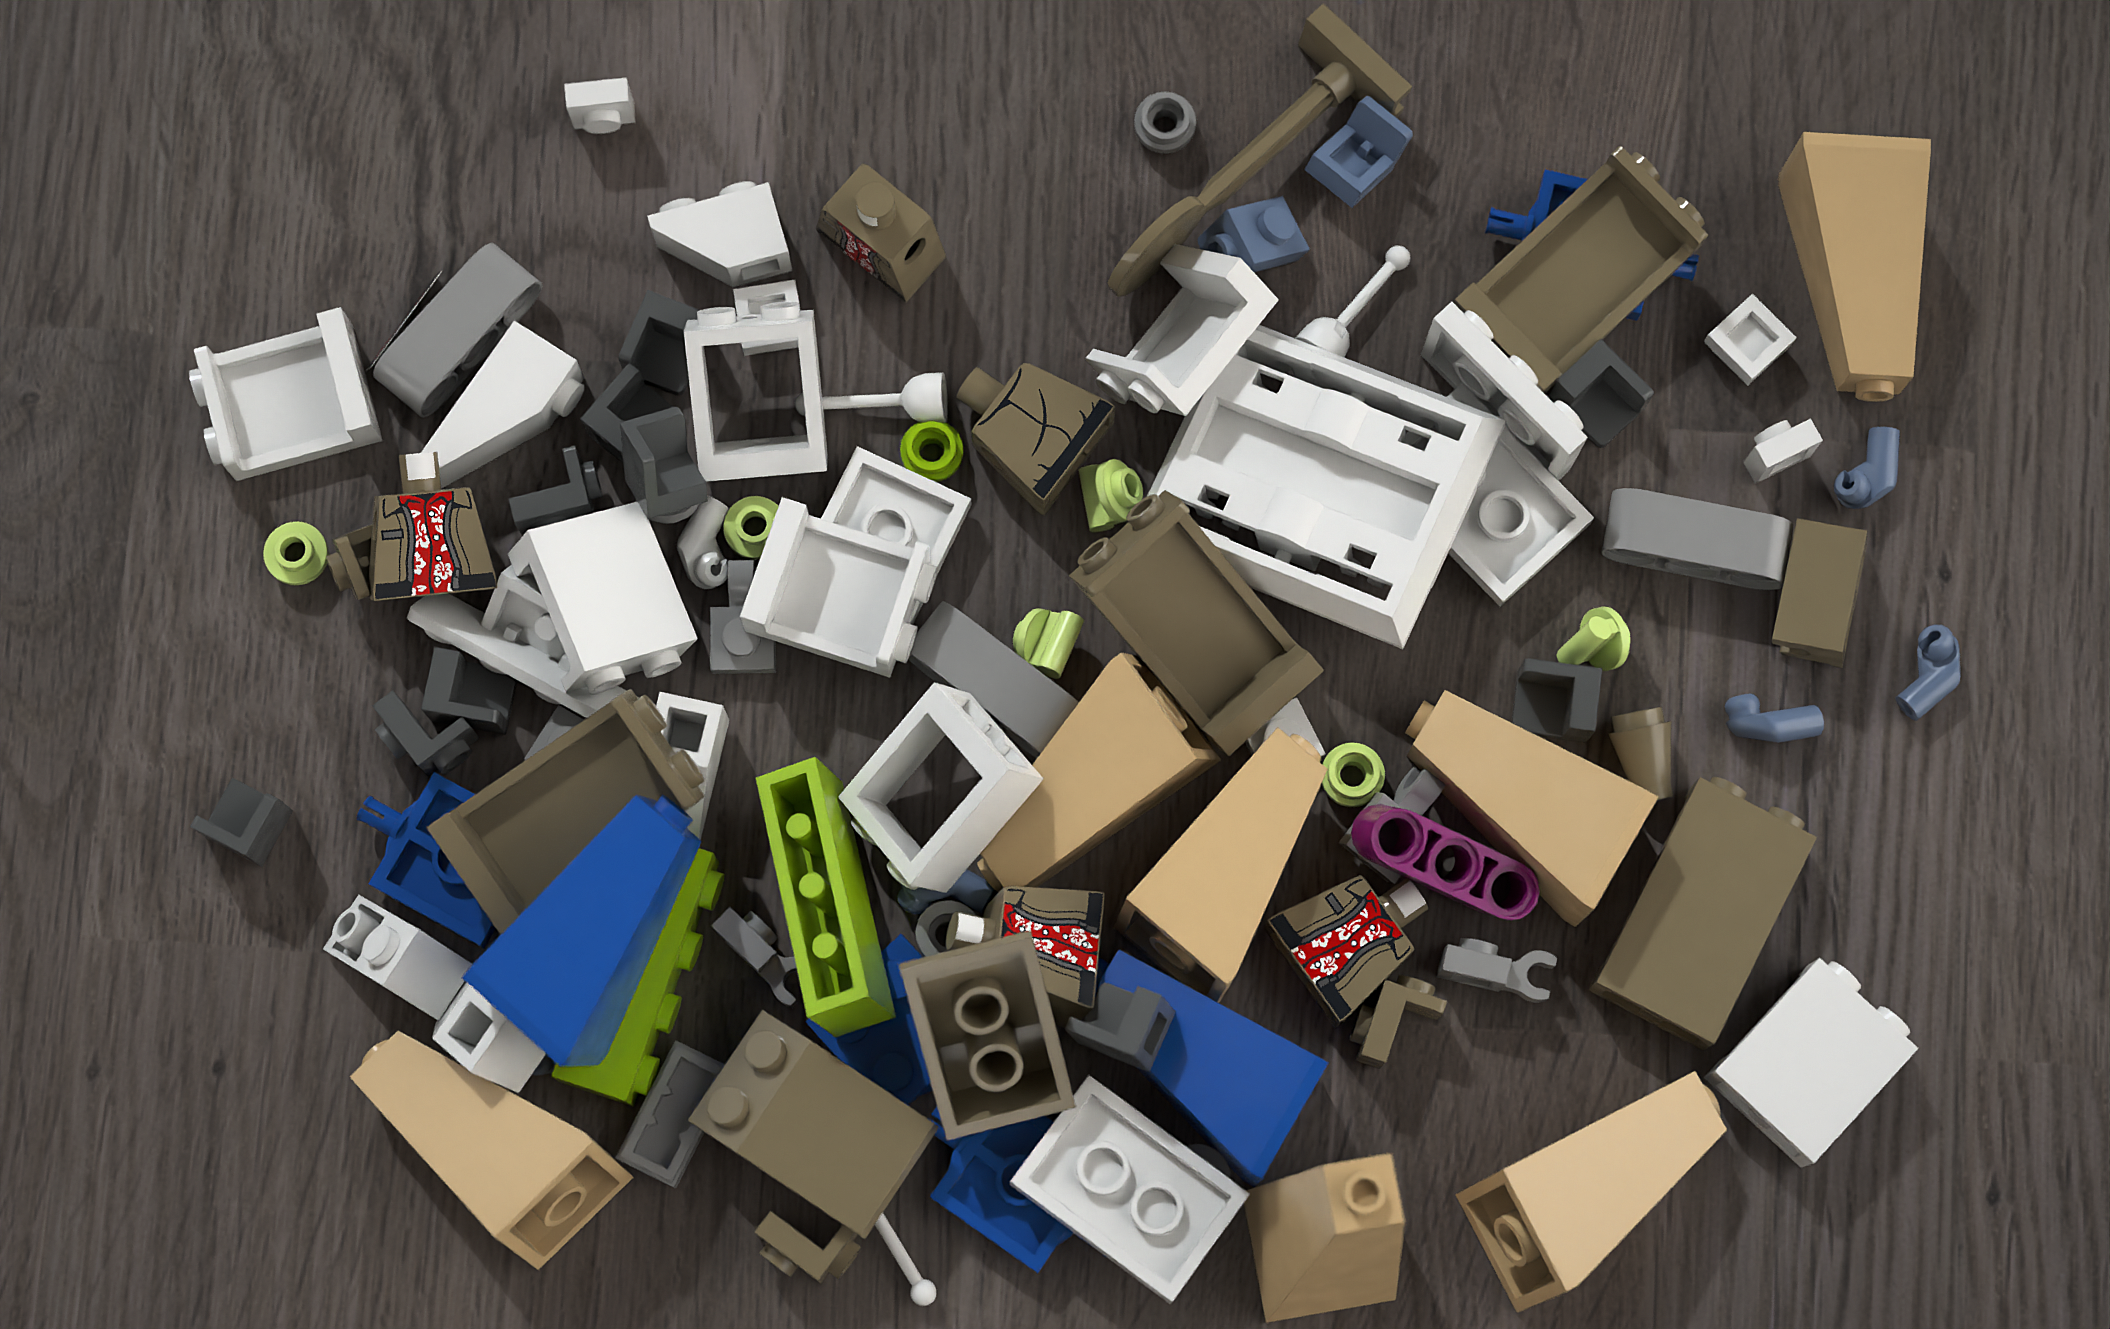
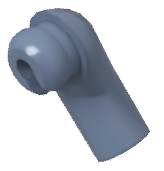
(1874, 476)
(1772, 726)
(968, 889)

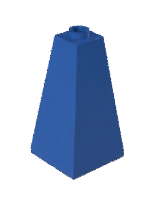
(587, 938)
(1222, 1070)

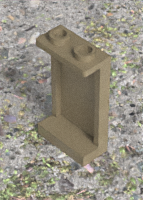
(1586, 267)
(1194, 621)
(552, 805)
(1704, 912)

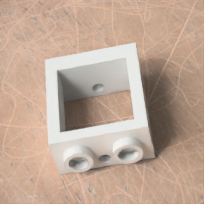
(764, 455)
(975, 822)

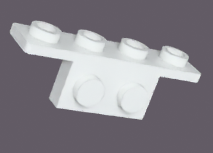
(510, 639)

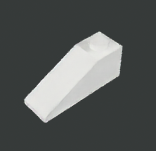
(506, 403)

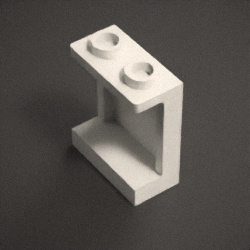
(1192, 336)
(286, 399)
(837, 591)
(607, 596)
(1813, 1062)

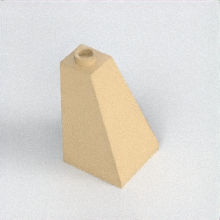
(1860, 244)
(1100, 772)
(1532, 800)
(1217, 879)
(502, 1156)
(1578, 1198)
(1327, 1238)

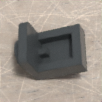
(562, 501)
(405, 735)

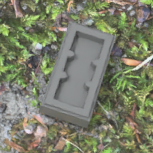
(661, 1135)

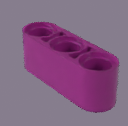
(1473, 868)

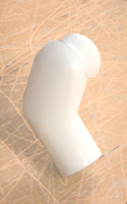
(699, 548)

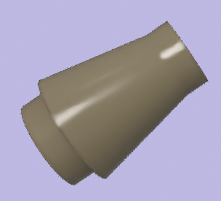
(1644, 749)

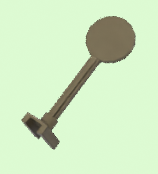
(1348, 69)

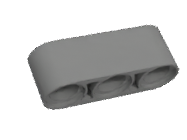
(457, 330)
(1697, 539)
(1007, 687)

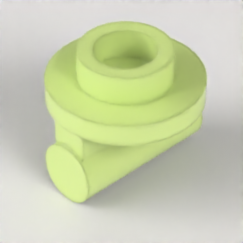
(1109, 493)
(1047, 639)
(1601, 641)

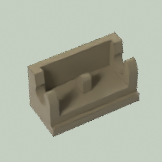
(1820, 591)

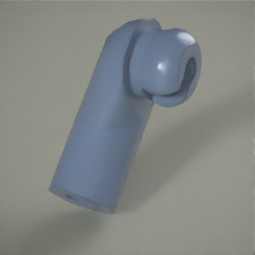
(1937, 671)

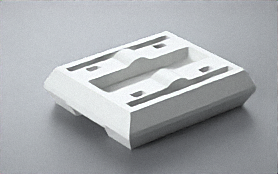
(1330, 473)

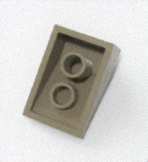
(988, 1035)
(813, 1124)

